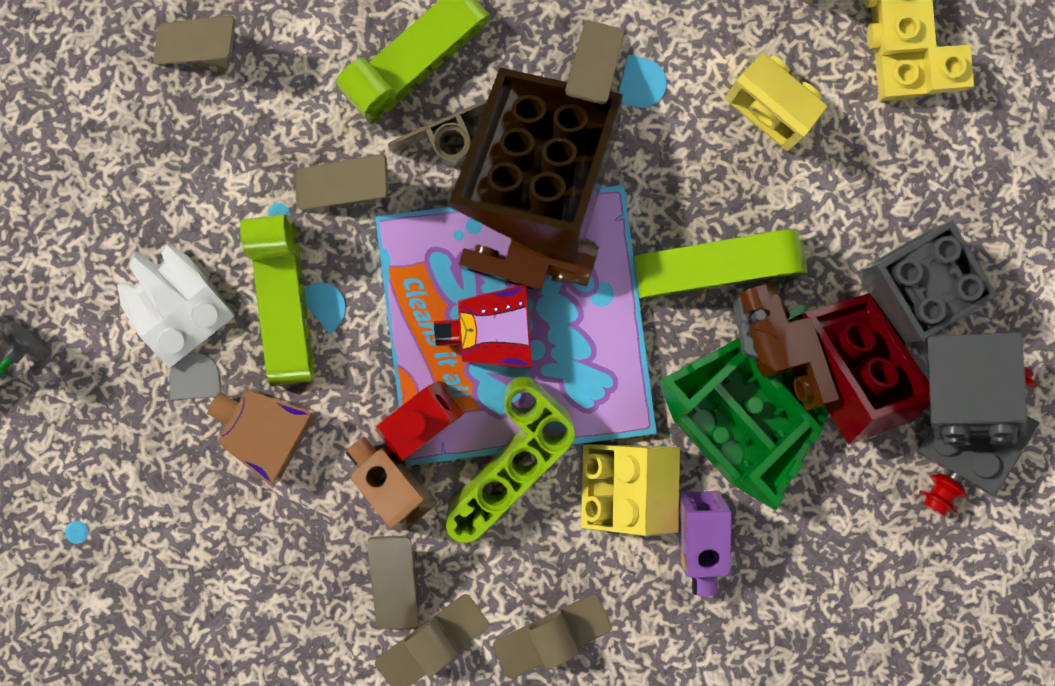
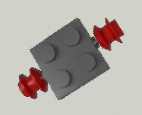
(977, 463)

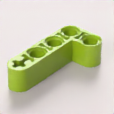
(410, 57)
(721, 263)
(279, 298)
(502, 466)

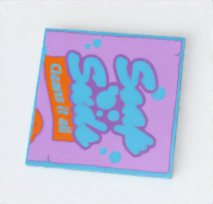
(582, 338)

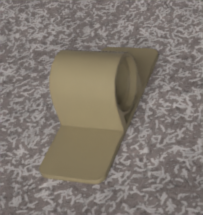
(196, 42)
(594, 62)
(441, 130)
(343, 183)
(393, 581)
(553, 637)
(433, 643)

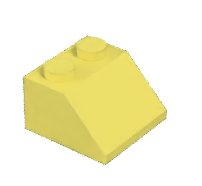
(776, 101)

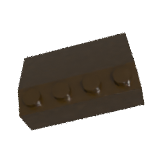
(537, 163)

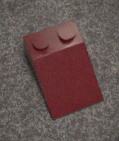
(870, 369)

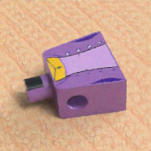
(704, 539)

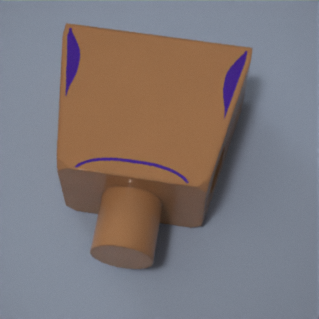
(261, 430)
(401, 498)

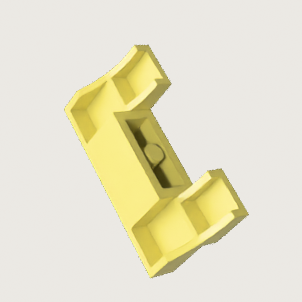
(908, 54)

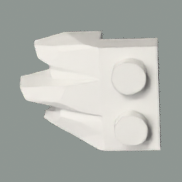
(172, 304)

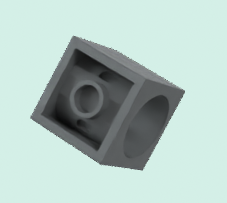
(927, 283)
(977, 388)

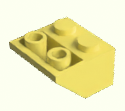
(630, 489)

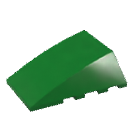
(744, 422)

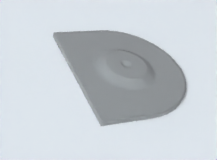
(194, 377)

